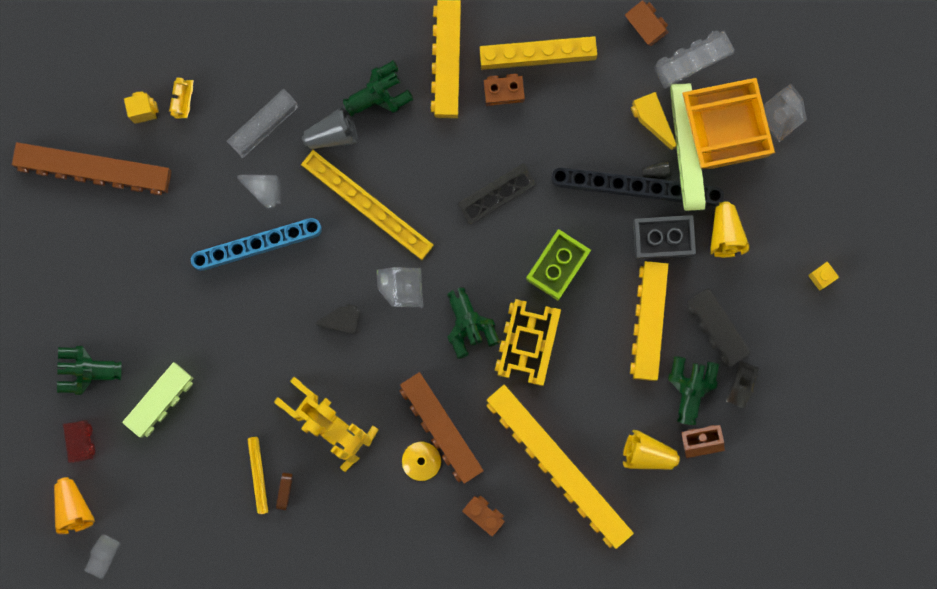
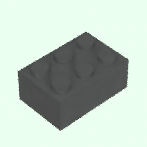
(664, 237)

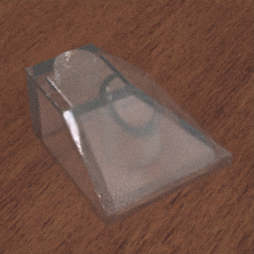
(785, 112)
(263, 187)
(401, 286)

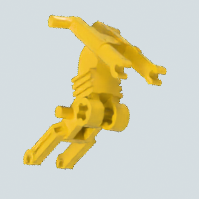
(323, 421)

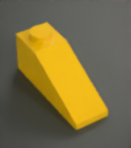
(653, 118)

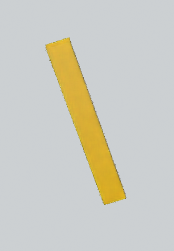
(367, 205)

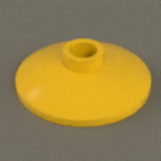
(429, 468)

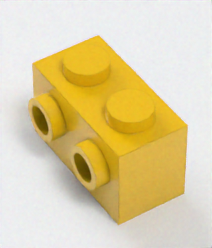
(141, 107)

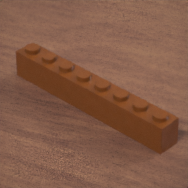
(91, 167)

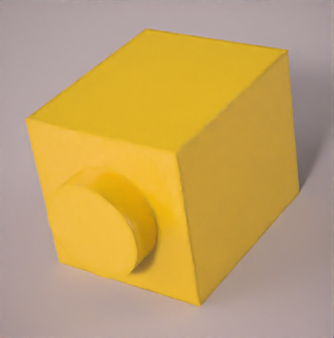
(823, 276)

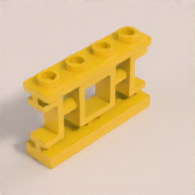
(542, 345)

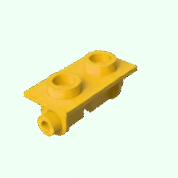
(181, 106)

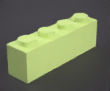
(158, 400)

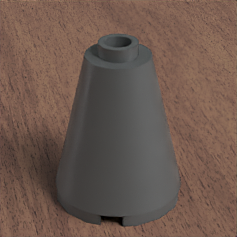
(331, 131)

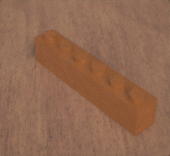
(441, 427)

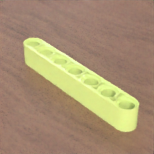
(689, 166)

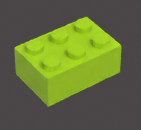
(558, 264)

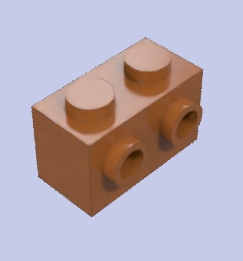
(647, 23)
(504, 90)
(703, 441)
(483, 515)

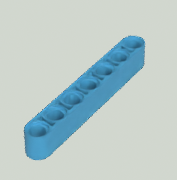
(246, 243)

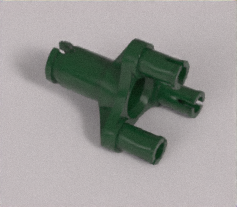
(377, 92)
(468, 324)
(84, 370)
(692, 388)

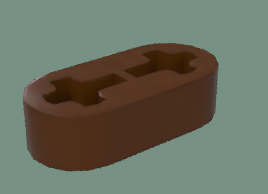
(284, 491)

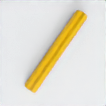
(257, 474)

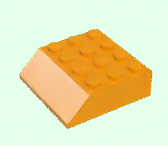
(728, 123)

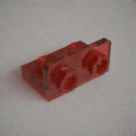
(78, 441)

